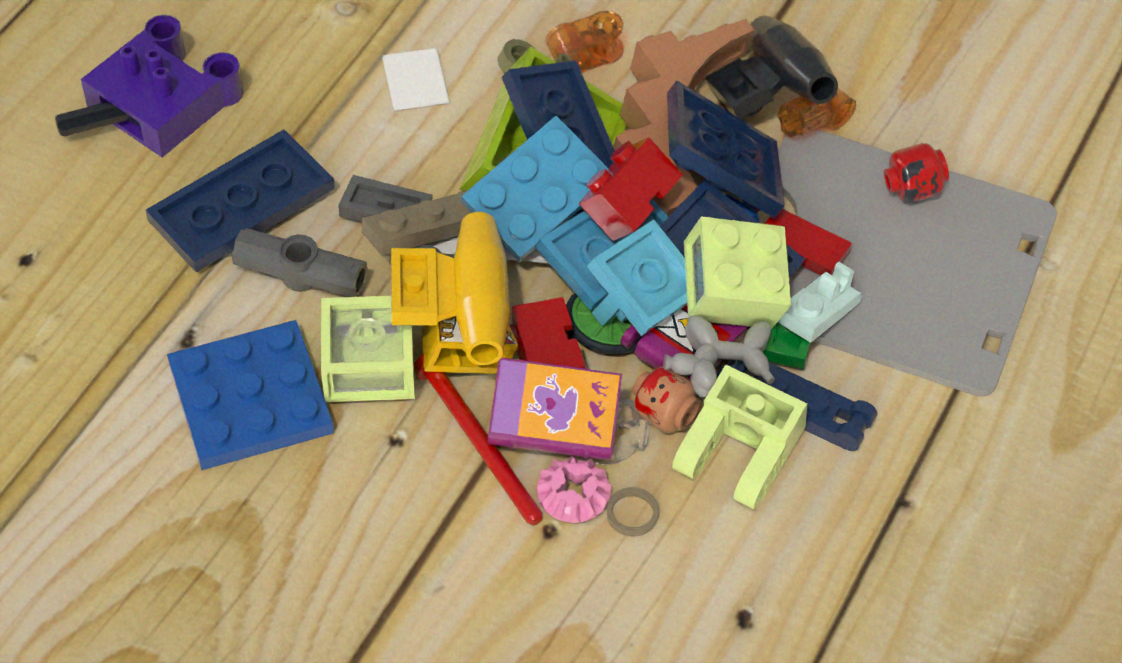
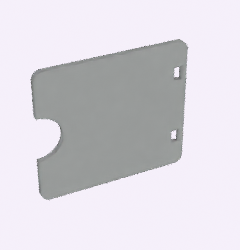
(927, 269)

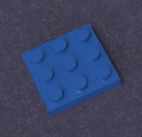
(249, 394)

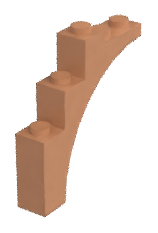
(657, 65)

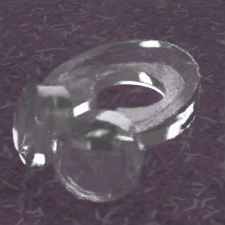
(631, 442)

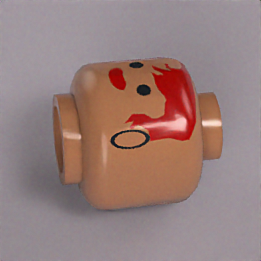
(666, 399)

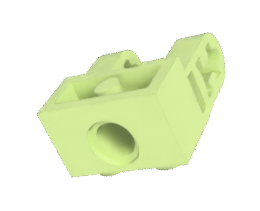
(753, 416)

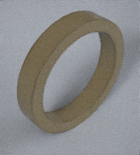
(635, 492)

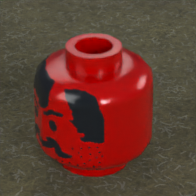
(916, 172)

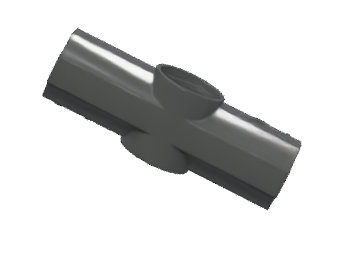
(299, 262)

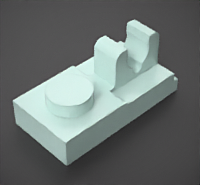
(821, 303)

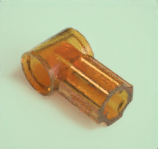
(804, 116)

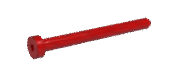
(479, 439)

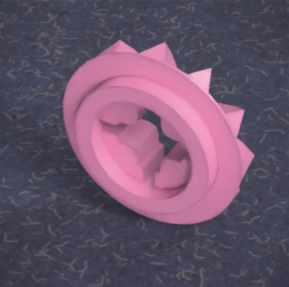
(569, 505)

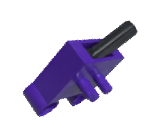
(153, 92)

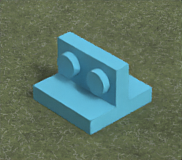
(641, 278)

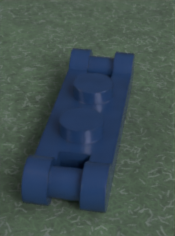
(822, 407)

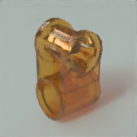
(587, 42)

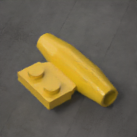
(469, 286)

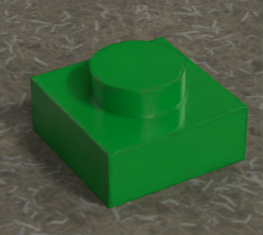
(786, 347)

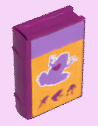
(554, 408)

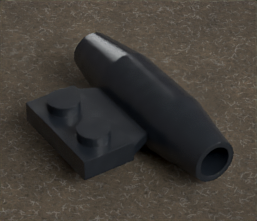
(781, 60)

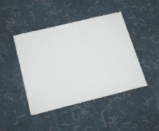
(415, 79)

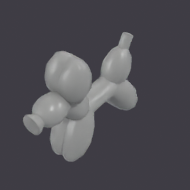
(709, 349)

